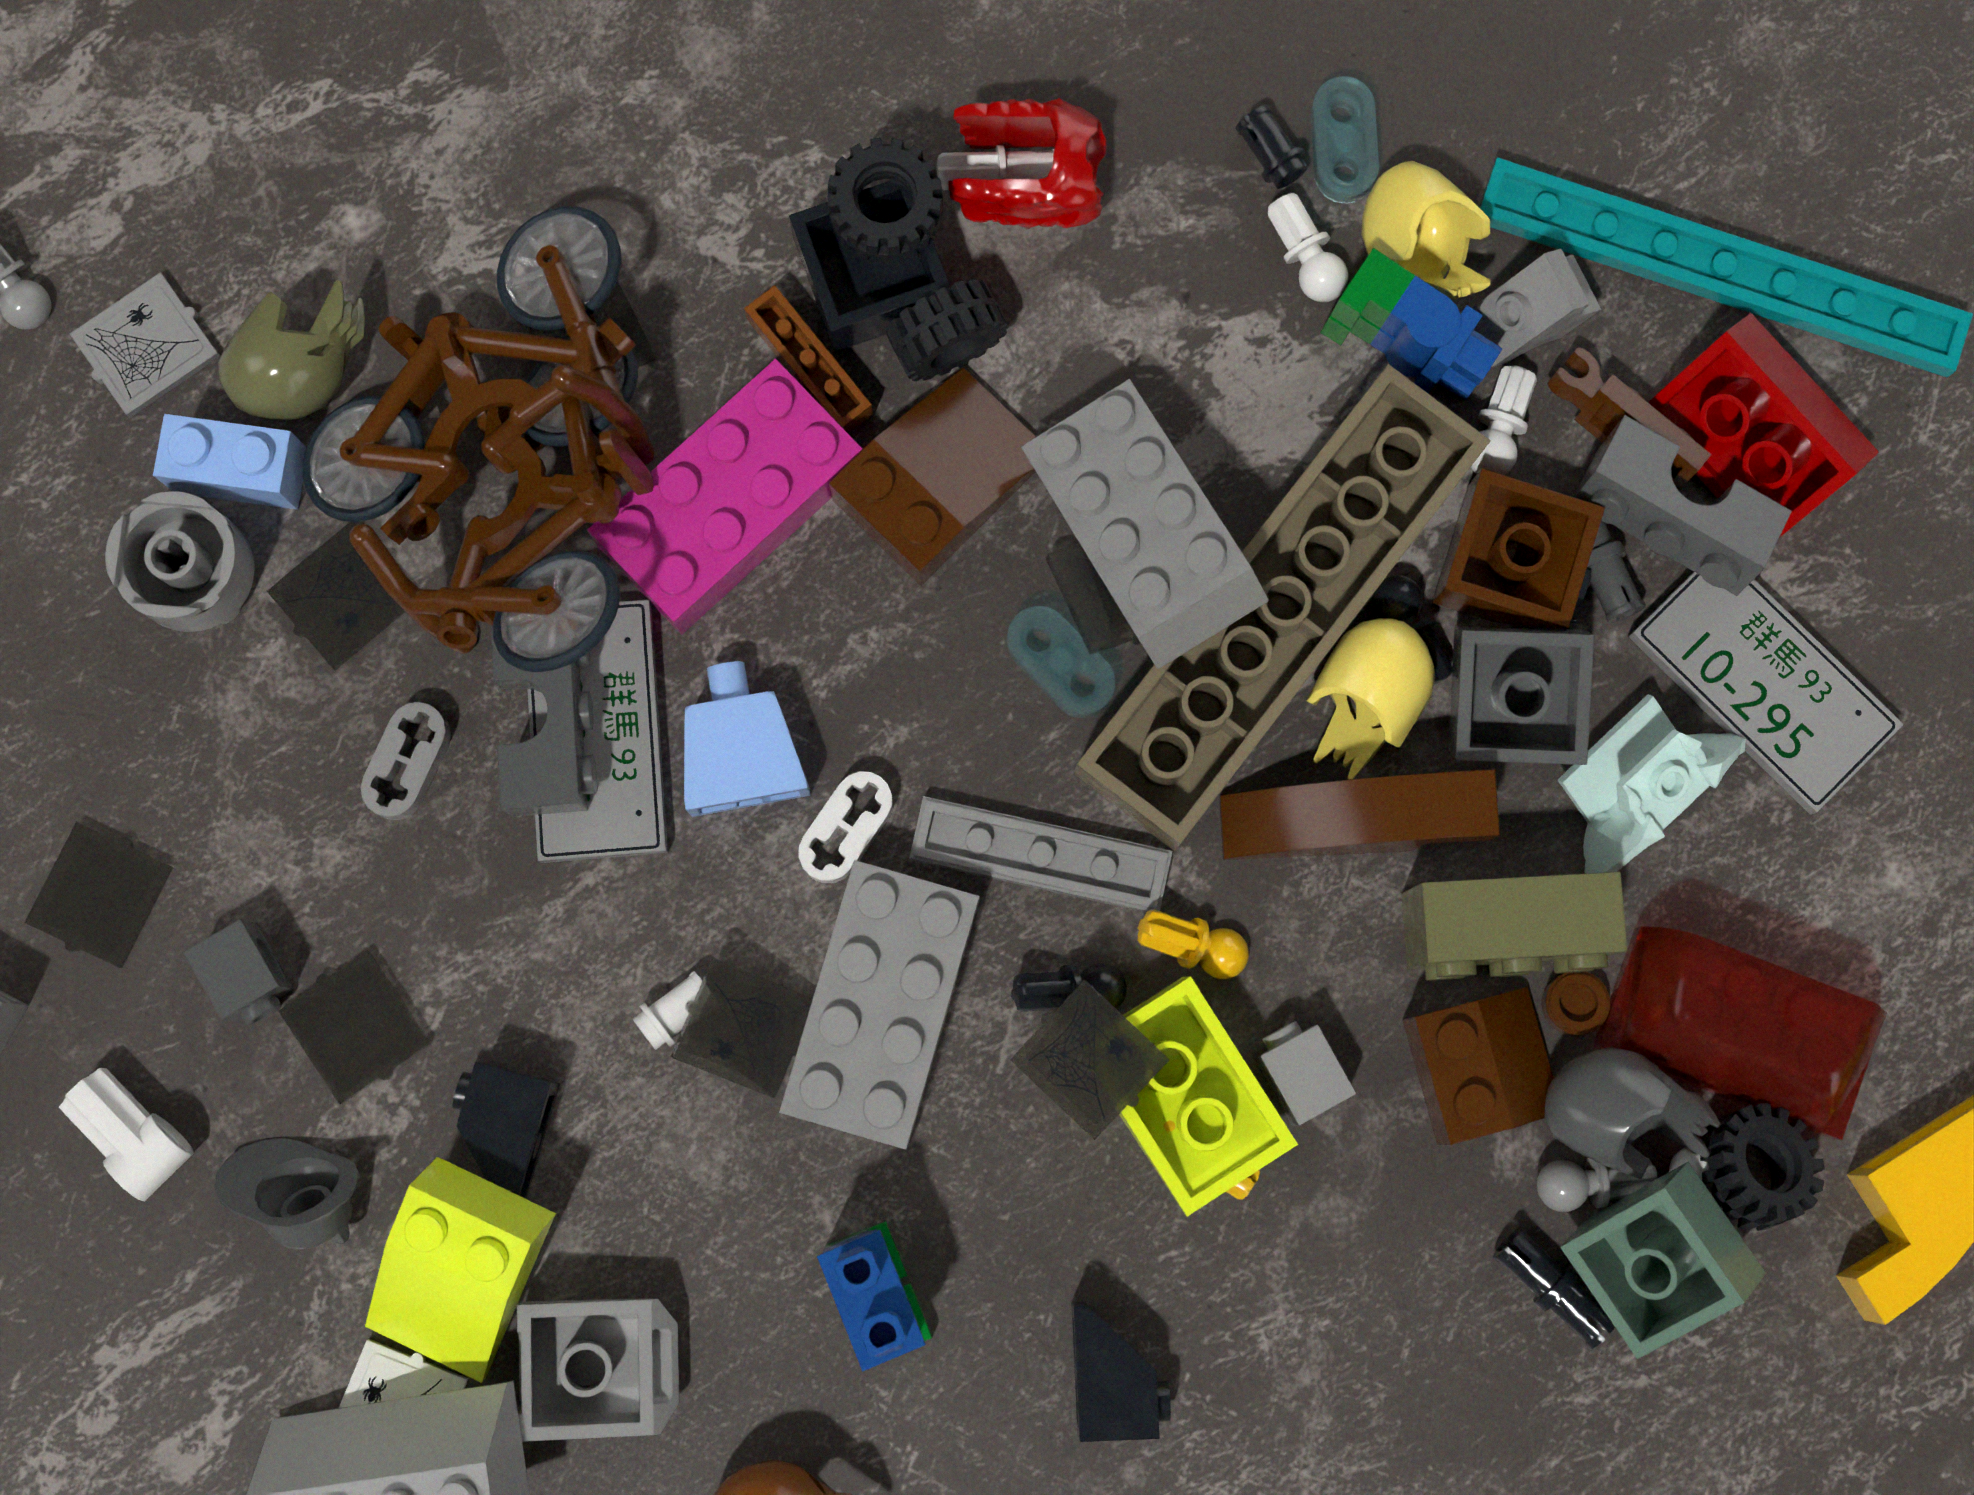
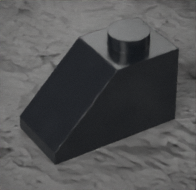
(504, 1122)
(1113, 1384)

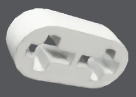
(833, 818)

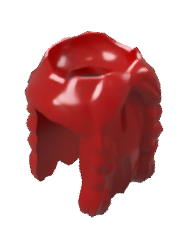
(1062, 198)

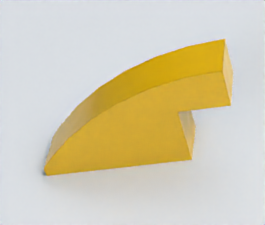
(1926, 1210)

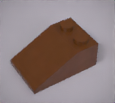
(935, 475)

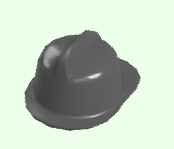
(290, 1190)

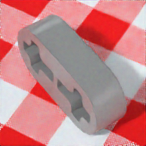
(392, 754)

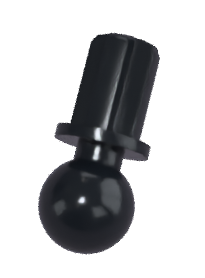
(1403, 600)
(1050, 989)

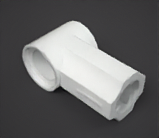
(137, 1146)

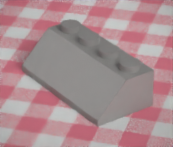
(402, 1446)

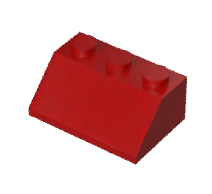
(1764, 422)

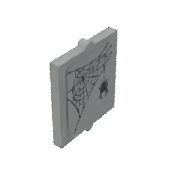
(144, 345)

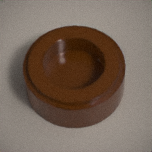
(1575, 1003)

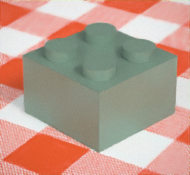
(1663, 1260)

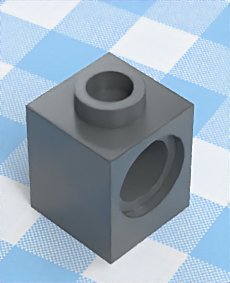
(239, 973)

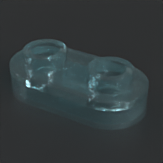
(1344, 143)
(1061, 662)

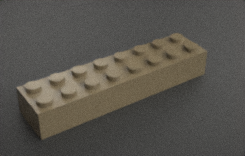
(1318, 566)

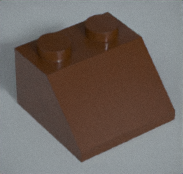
(1518, 553)
(1480, 1066)

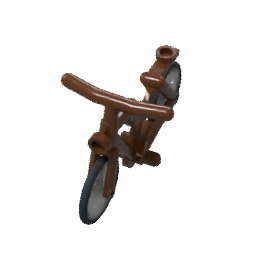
(547, 278)
(553, 604)

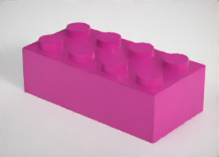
(727, 497)

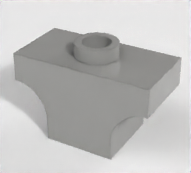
(1536, 306)

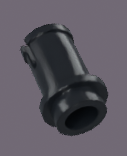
(1272, 147)

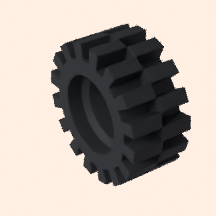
(1787, 1158)

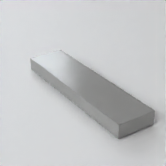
(1040, 855)

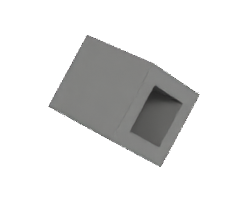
(1303, 1072)

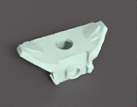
(1641, 781)

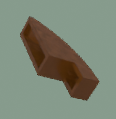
(1360, 815)

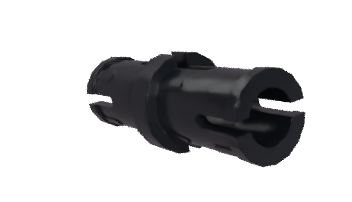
(1554, 1287)

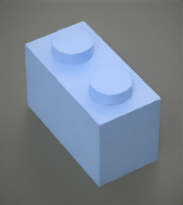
(230, 461)

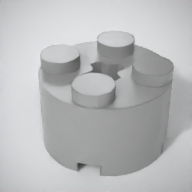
(163, 532)

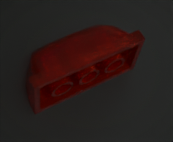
(1742, 1027)

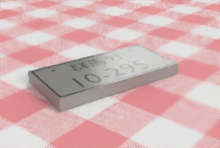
(1769, 685)
(629, 803)

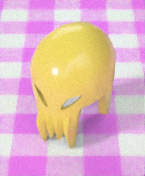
(1425, 227)
(1389, 679)

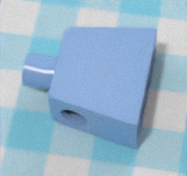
(738, 748)

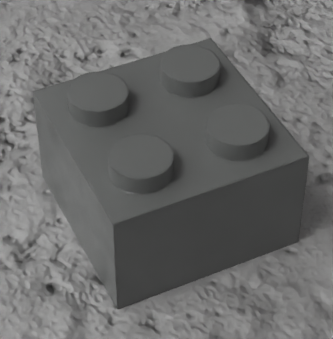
(1521, 694)

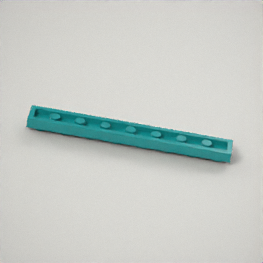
(1725, 268)

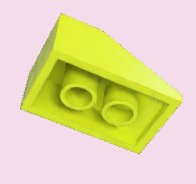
(1209, 1092)
(456, 1267)

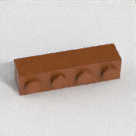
(807, 359)

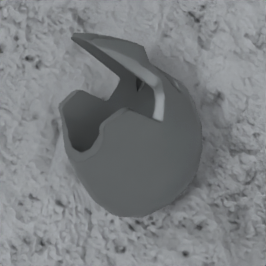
(1615, 1097)

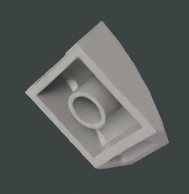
(596, 1368)

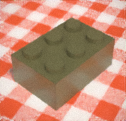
(1514, 925)

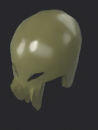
(290, 372)

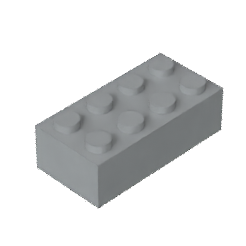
(1145, 524)
(880, 1005)

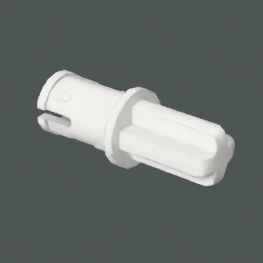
(994, 165)

